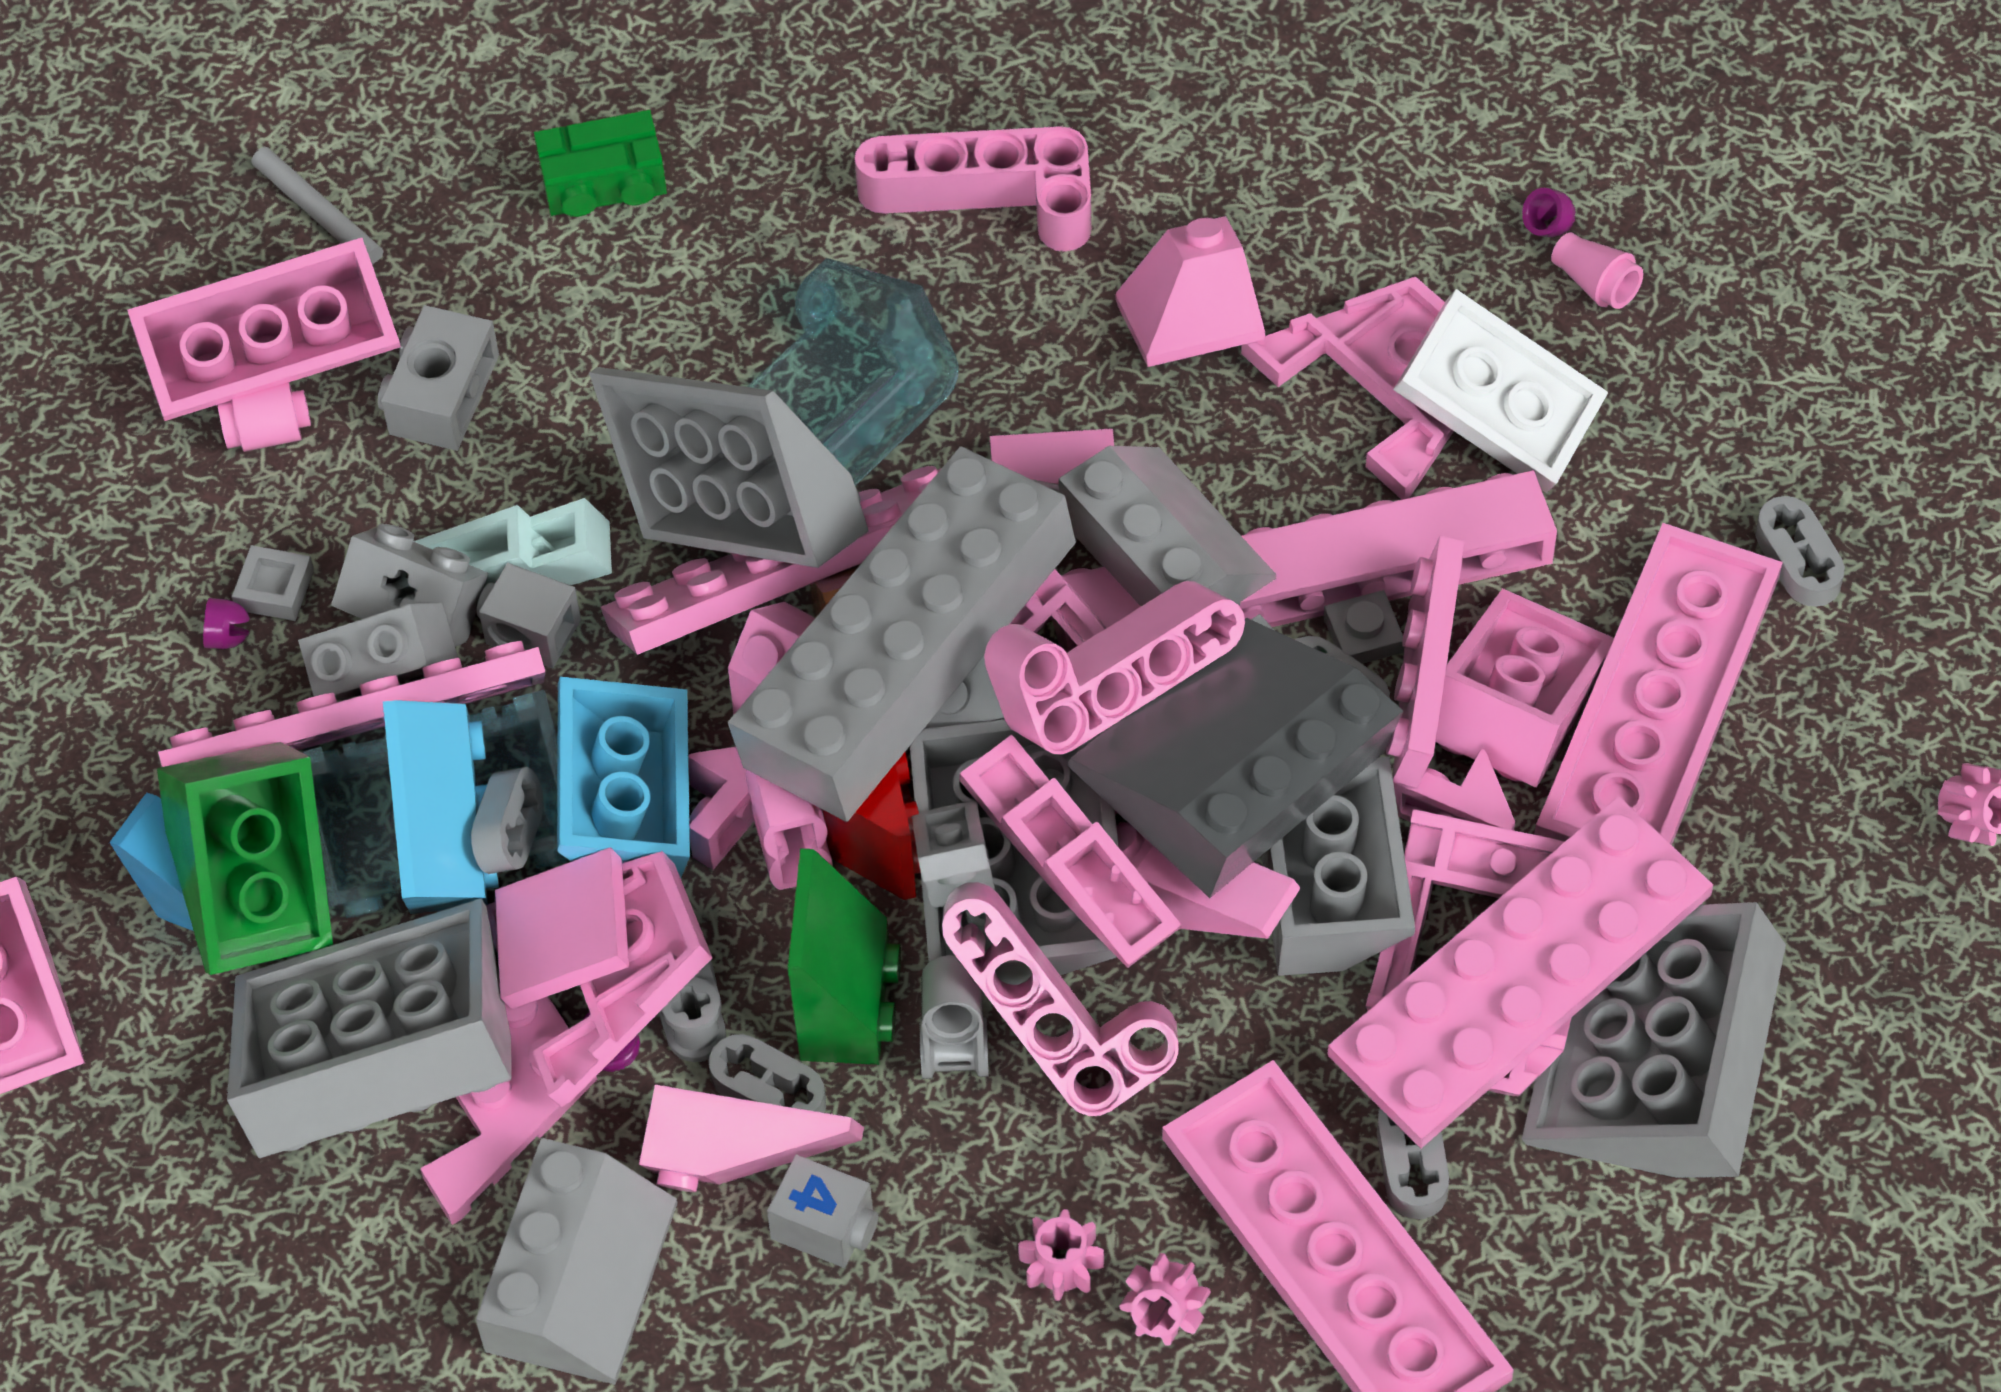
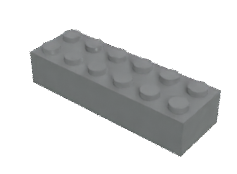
(902, 633)

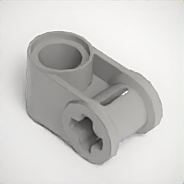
(697, 1001)
(952, 1020)

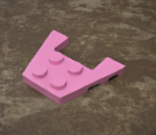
(1374, 345)
(663, 956)
(503, 1116)

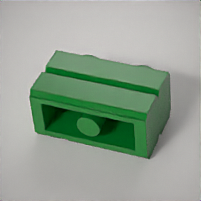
(600, 163)

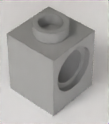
(529, 610)

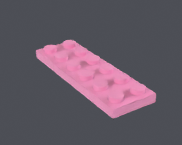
(732, 584)
(1663, 684)
(325, 720)
(1519, 971)
(1331, 1243)

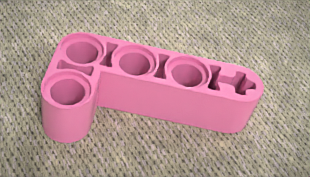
(983, 171)
(1077, 694)
(1048, 993)

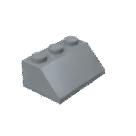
(1157, 527)
(1349, 879)
(575, 1263)

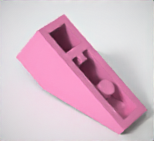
(1243, 907)
(727, 1138)

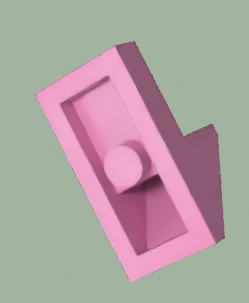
(1476, 800)
(727, 809)

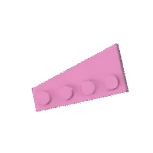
(1425, 660)

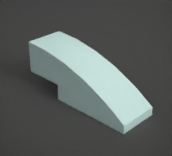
(559, 543)

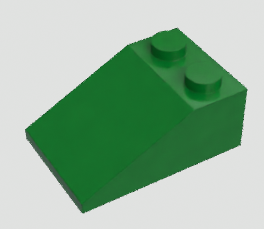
(248, 854)
(839, 968)

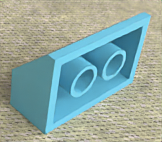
(622, 770)
(435, 802)

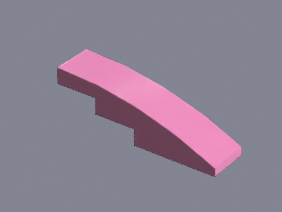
(1069, 852)

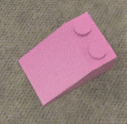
(1519, 686)
(34, 1015)

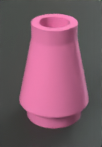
(1601, 271)

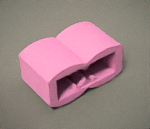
(784, 827)

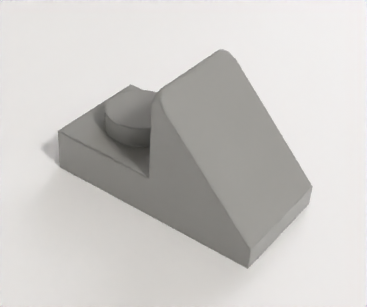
(951, 849)

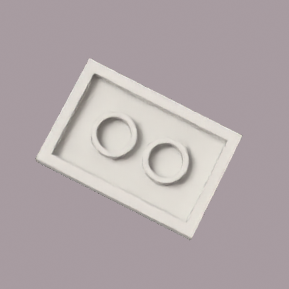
(1500, 390)

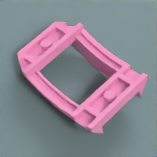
(1476, 861)

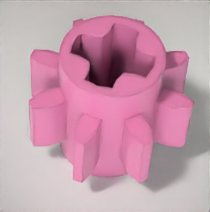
(1972, 804)
(1066, 1273)
(1157, 1316)

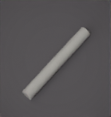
(312, 201)

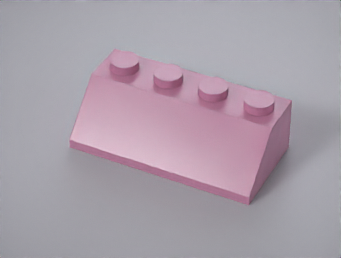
(263, 328)

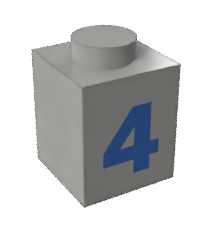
(822, 1212)

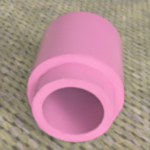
(264, 418)

